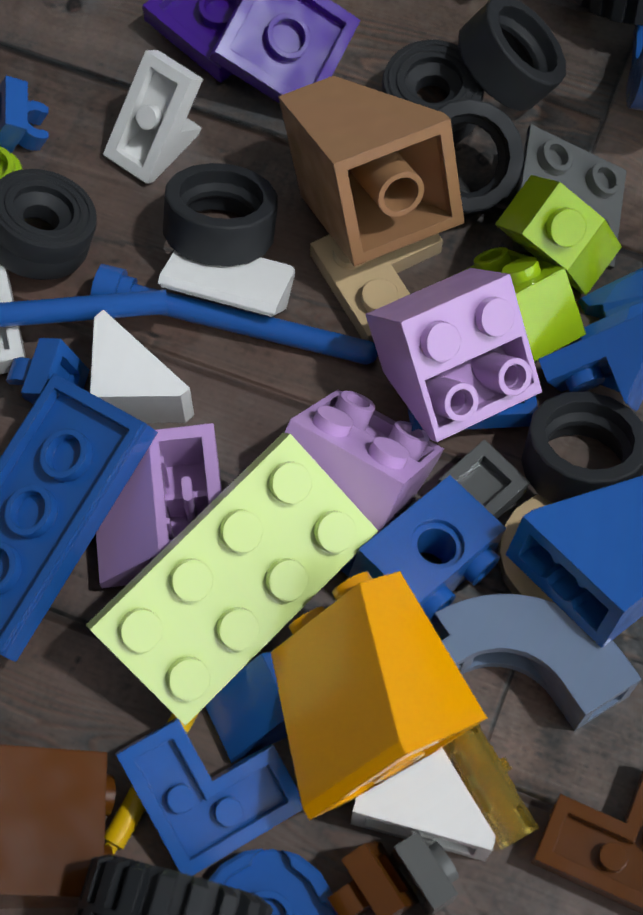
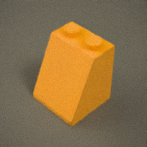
(367, 691)

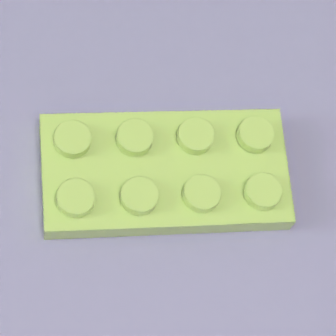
(233, 578)

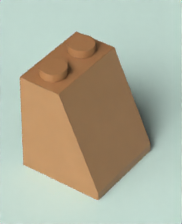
(372, 166)

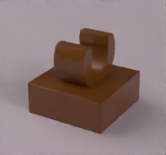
(375, 884)

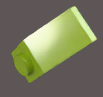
(560, 230)

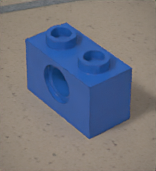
(444, 524)

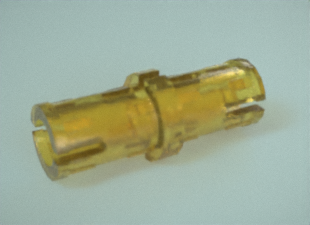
(491, 787)

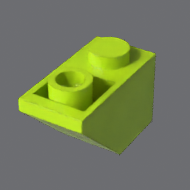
(542, 296)

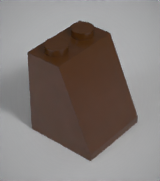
(51, 823)

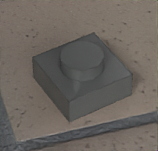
(489, 478)
(427, 872)

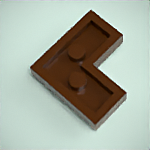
(596, 849)

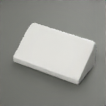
(255, 286)

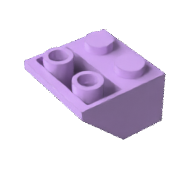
(456, 351)
(366, 453)
(159, 501)

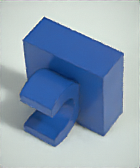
(17, 114)
(49, 357)

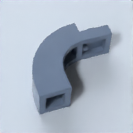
(541, 643)

